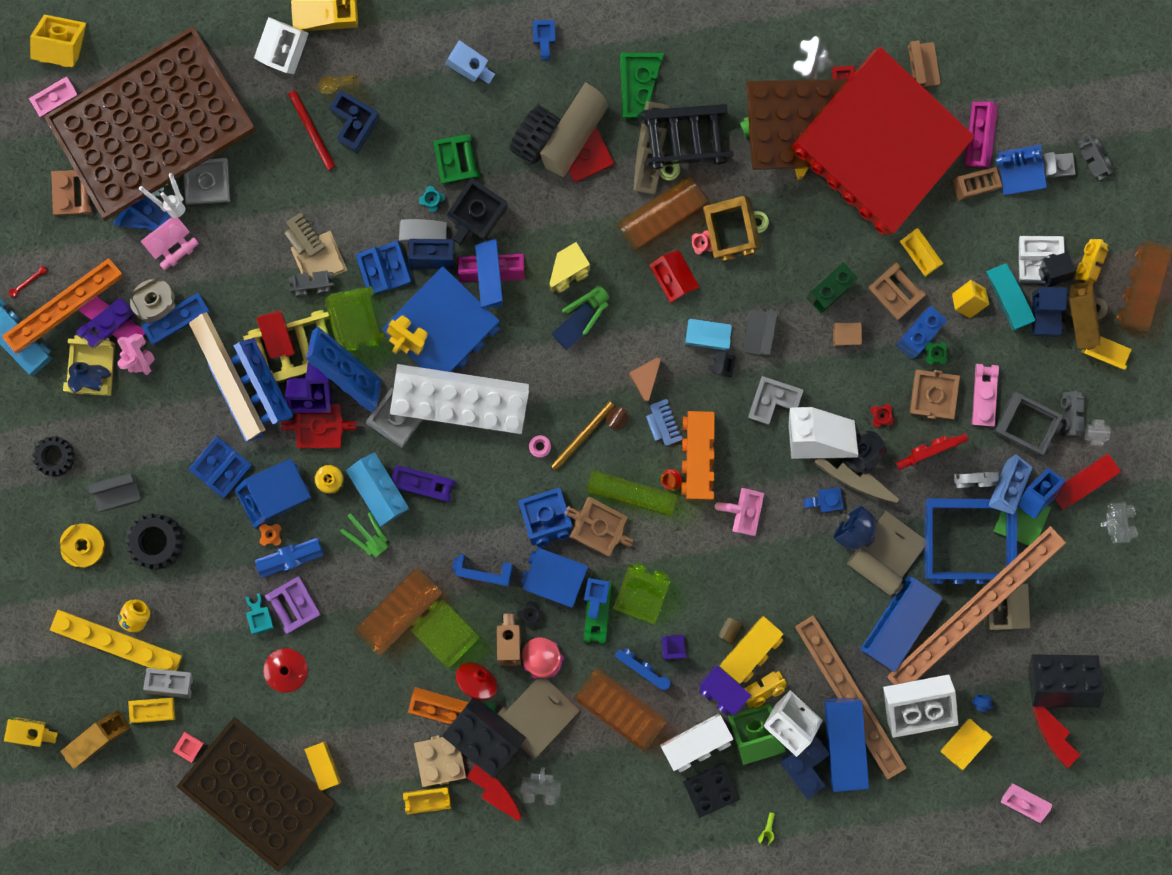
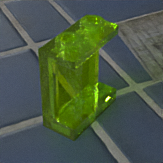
(353, 318)
(444, 633)

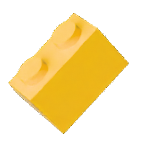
(57, 41)

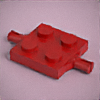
(319, 429)
(938, 445)

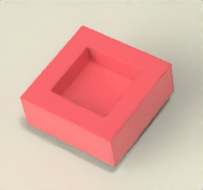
(188, 747)

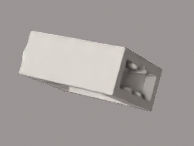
(788, 716)

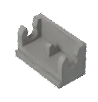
(168, 683)

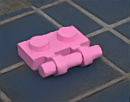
(165, 237)

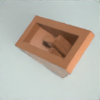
(644, 378)

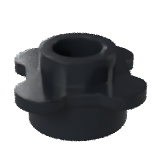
(523, 614)

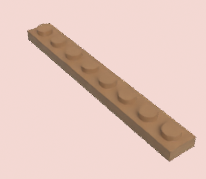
(845, 687)

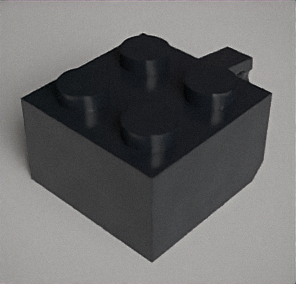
(476, 212)

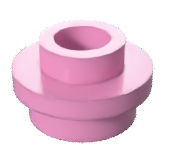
(547, 446)

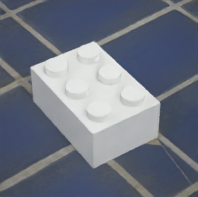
(921, 706)
(697, 743)

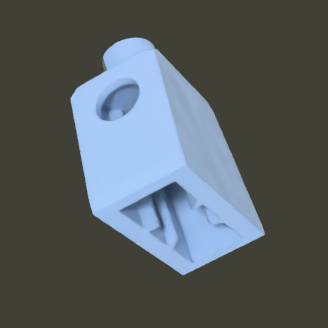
(460, 59)

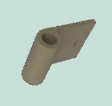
(888, 555)
(538, 716)

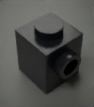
(1057, 269)

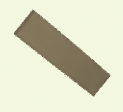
(646, 177)
(864, 483)

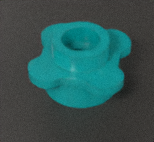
(425, 199)

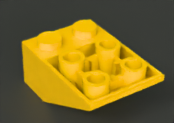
(324, 14)

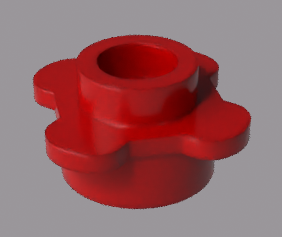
(877, 411)

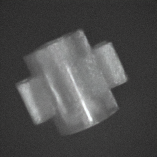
(1097, 433)

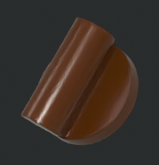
(617, 418)

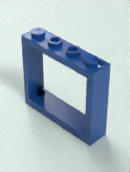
(960, 578)

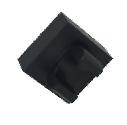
(724, 364)

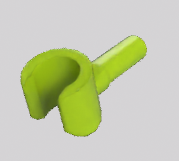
(768, 830)

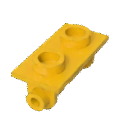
(1094, 252)
(773, 686)

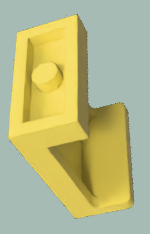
(101, 355)

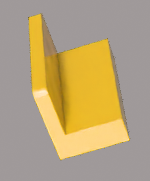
(1110, 353)
(965, 744)
(322, 765)

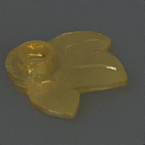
(329, 84)

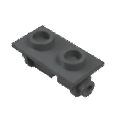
(1093, 149)
(320, 283)
(1072, 403)

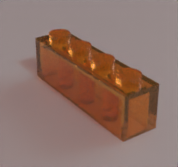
(1145, 287)

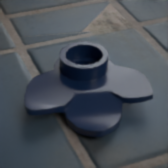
(86, 376)

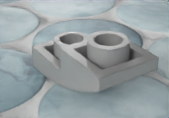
(421, 229)

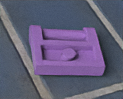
(298, 600)

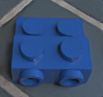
(546, 517)

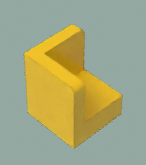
(970, 299)

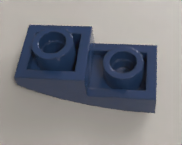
(574, 326)

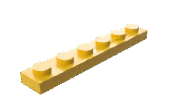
(114, 642)

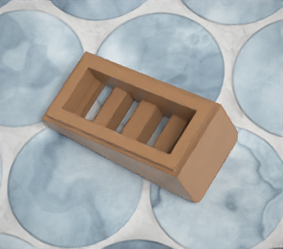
(964, 188)

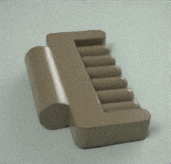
(298, 238)

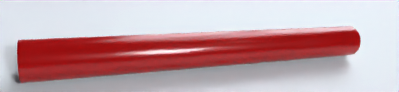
(311, 130)

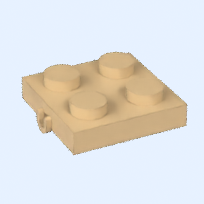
(438, 761)

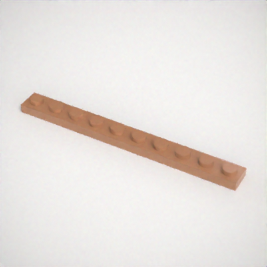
(978, 607)

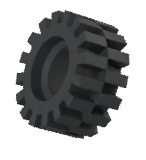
(41, 452)

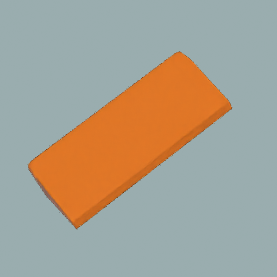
(435, 704)

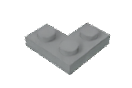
(770, 394)

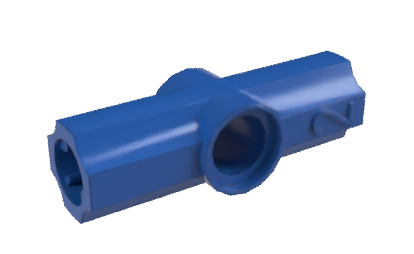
(289, 557)

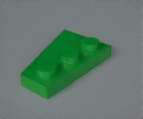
(638, 77)

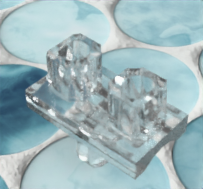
(816, 60)
(1118, 522)
(542, 785)

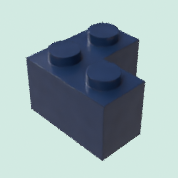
(359, 120)
(1047, 310)
(801, 767)

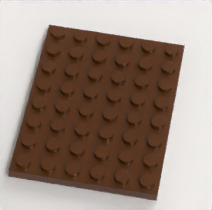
(149, 122)

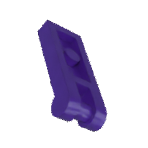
(106, 323)
(422, 483)

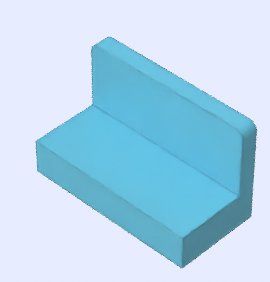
(708, 334)

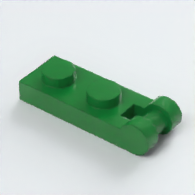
(601, 621)

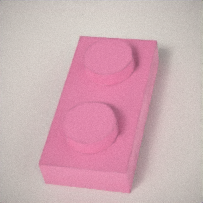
(53, 96)
(1026, 803)

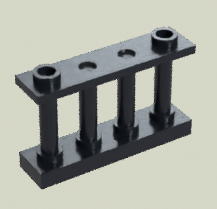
(692, 115)

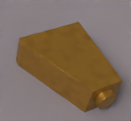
(1084, 315)
(95, 739)

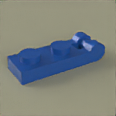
(643, 669)

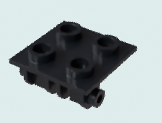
(711, 790)

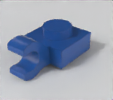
(544, 35)
(827, 500)
(596, 593)

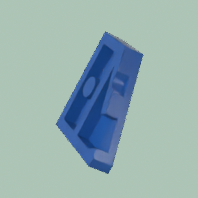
(142, 215)

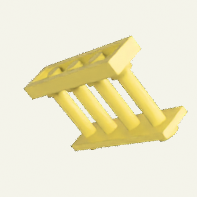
(288, 369)

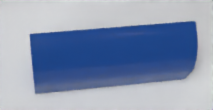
(901, 623)
(846, 744)

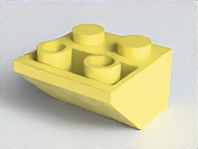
(568, 266)

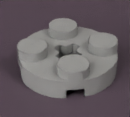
(983, 479)

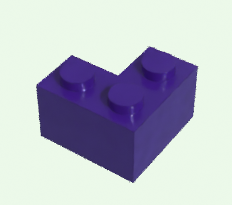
(311, 393)
(724, 690)

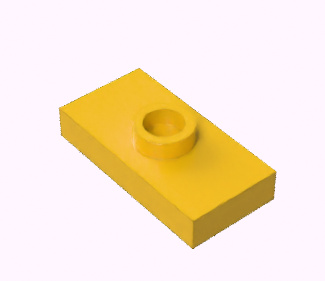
(921, 252)
(151, 710)

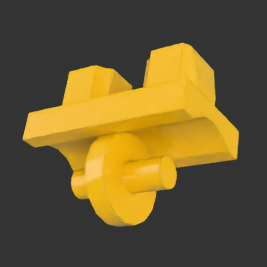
(404, 339)

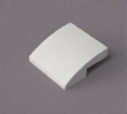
(1033, 251)

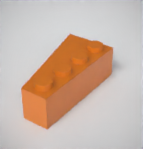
(699, 456)

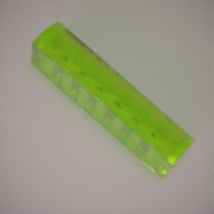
(631, 493)

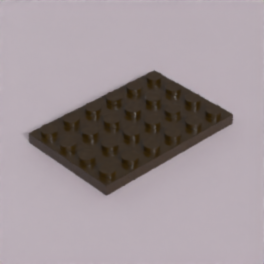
(256, 794)

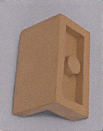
(924, 63)

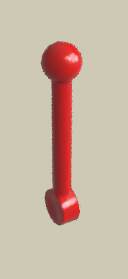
(14, 292)

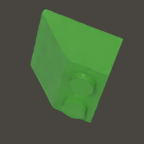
(751, 736)

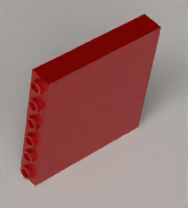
(882, 142)

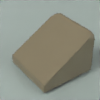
(730, 630)

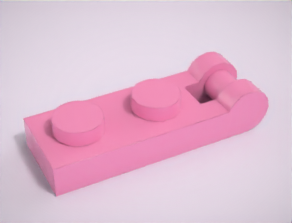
(985, 396)

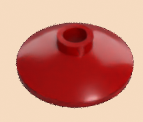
(297, 670)
(476, 681)

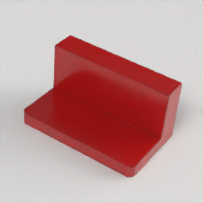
(674, 275)
(276, 334)

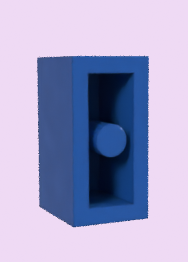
(1041, 493)

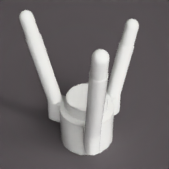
(171, 204)

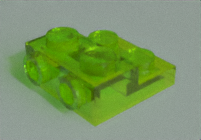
(642, 593)

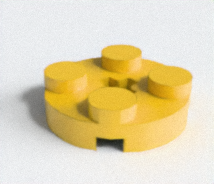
(69, 545)

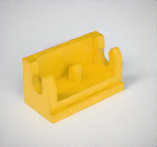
(427, 800)

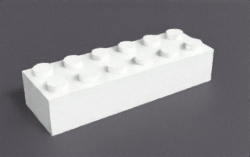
(459, 399)

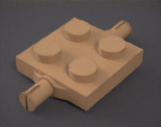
(598, 527)

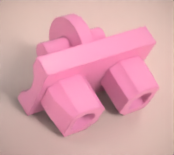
(131, 355)

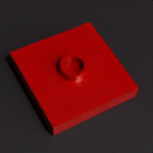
(591, 159)

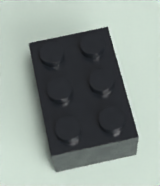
(1065, 681)
(484, 737)

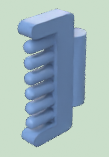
(658, 425)

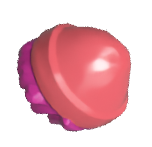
(542, 658)

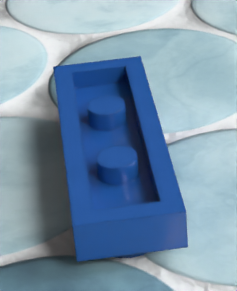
(176, 319)

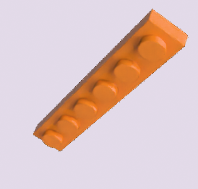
(62, 306)

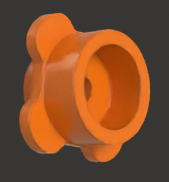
(265, 530)

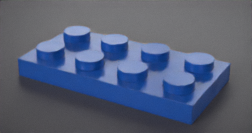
(344, 369)

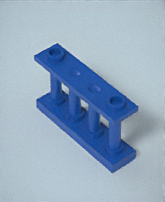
(263, 382)

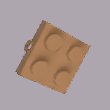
(934, 394)

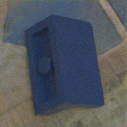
(431, 253)

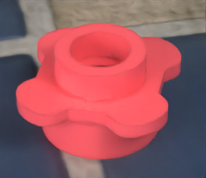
(697, 244)

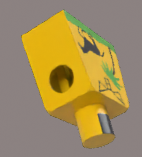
(18, 729)

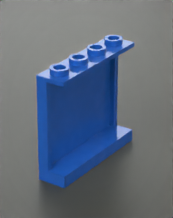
(452, 321)

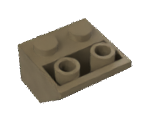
(1012, 612)

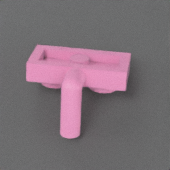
(746, 511)

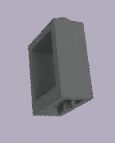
(1007, 414)

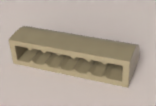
(574, 130)

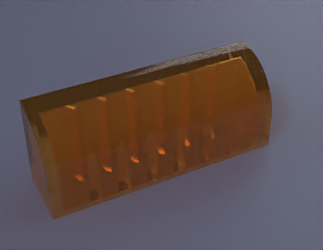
(661, 213)
(398, 611)
(620, 709)

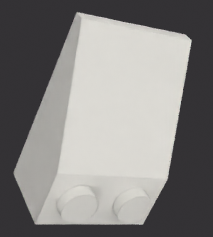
(821, 434)

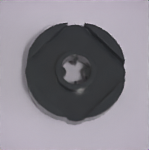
(874, 451)

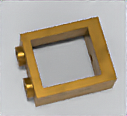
(728, 206)

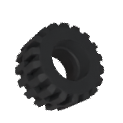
(534, 134)
(136, 541)

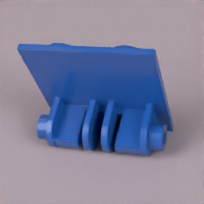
(1022, 169)

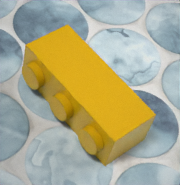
(752, 650)

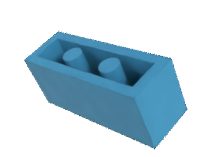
(377, 489)

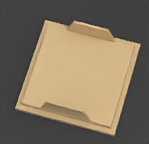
(327, 259)

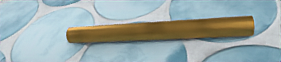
(582, 436)

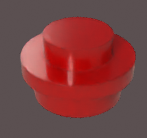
(671, 479)

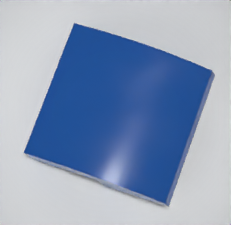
(384, 267)
(219, 466)

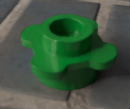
(932, 358)

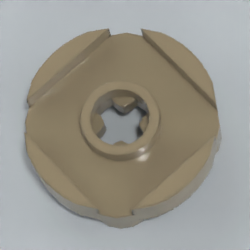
(160, 308)

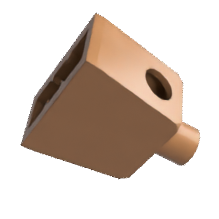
(508, 650)

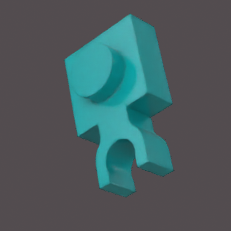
(259, 618)

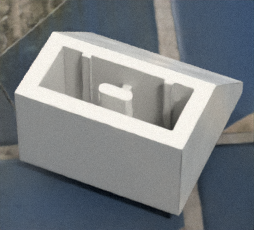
(281, 46)

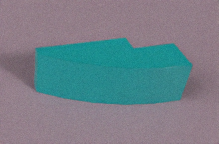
(1010, 297)

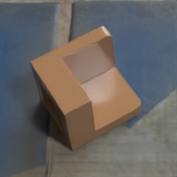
(847, 334)

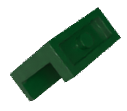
(832, 288)

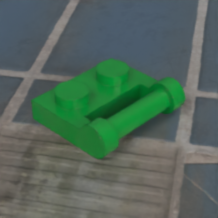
(448, 159)

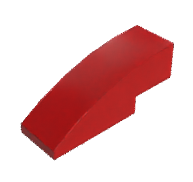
(1087, 481)
(1054, 736)
(495, 792)

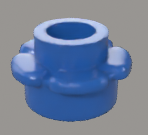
(982, 702)

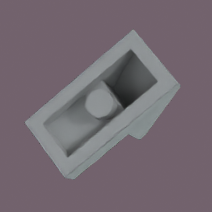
(1058, 165)

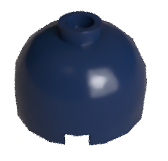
(857, 530)

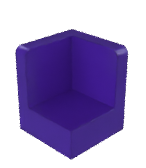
(673, 647)

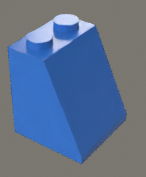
(272, 492)

